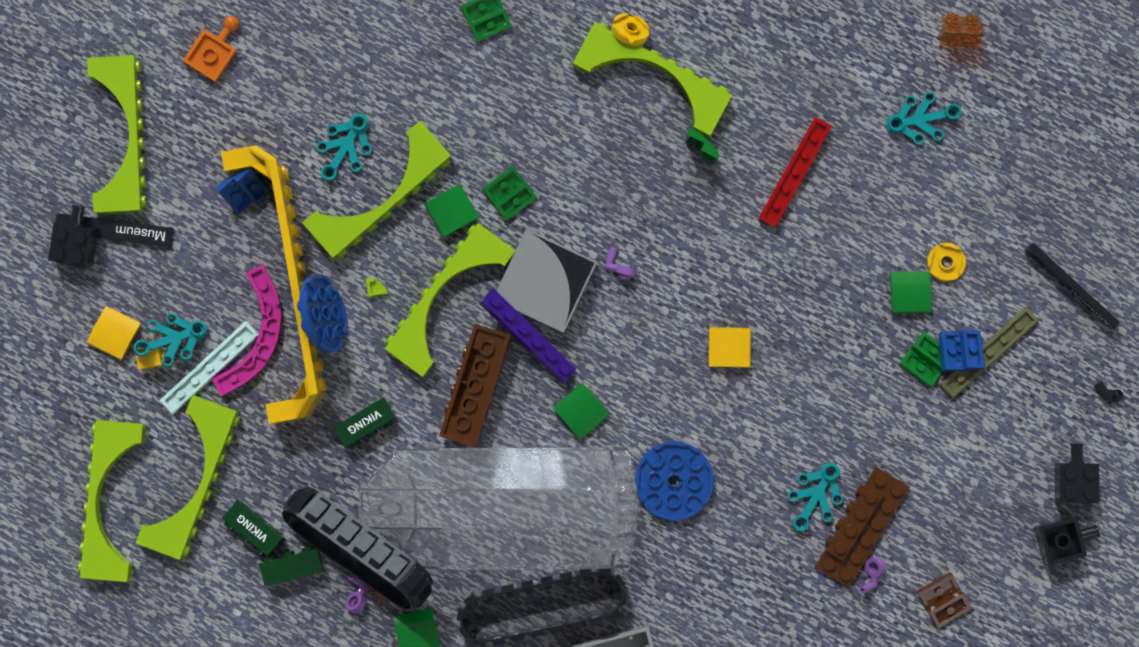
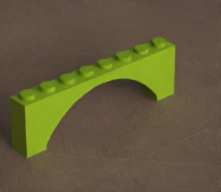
(704, 98)
(125, 190)
(339, 233)
(478, 250)
(215, 427)
(99, 556)

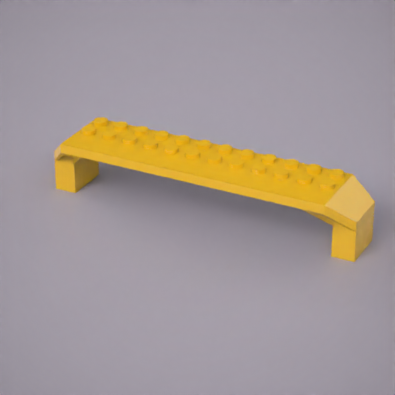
(313, 385)

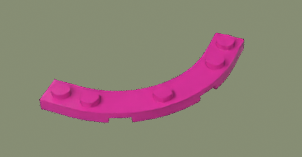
(267, 337)

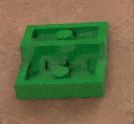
(485, 17)
(707, 149)
(509, 192)
(451, 210)
(910, 292)
(923, 360)
(581, 410)
(417, 629)

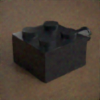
(73, 241)
(1076, 480)
(1063, 540)

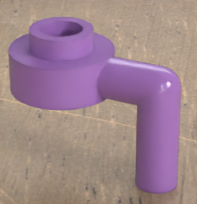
(624, 272)
(874, 571)
(356, 601)

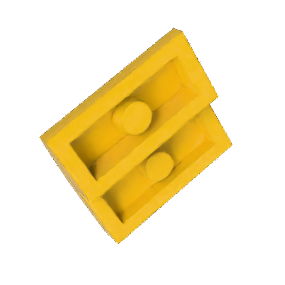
(113, 333)
(729, 347)

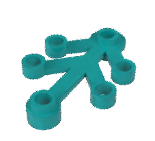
(919, 119)
(346, 144)
(172, 337)
(817, 493)

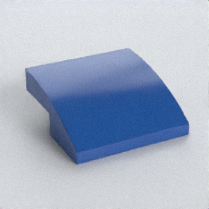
(242, 190)
(961, 350)

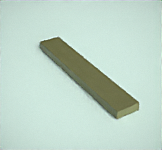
(992, 350)

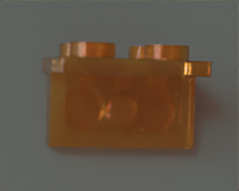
(961, 30)

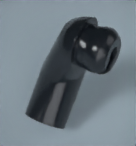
(1108, 394)

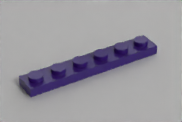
(527, 336)

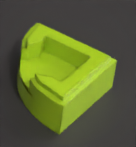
(375, 288)

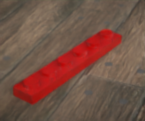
(794, 172)

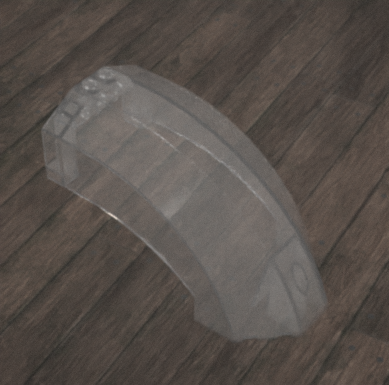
(506, 507)

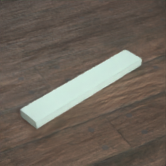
(209, 367)

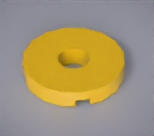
(621, 32)
(946, 250)

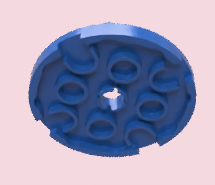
(327, 329)
(680, 500)

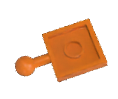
(210, 53)

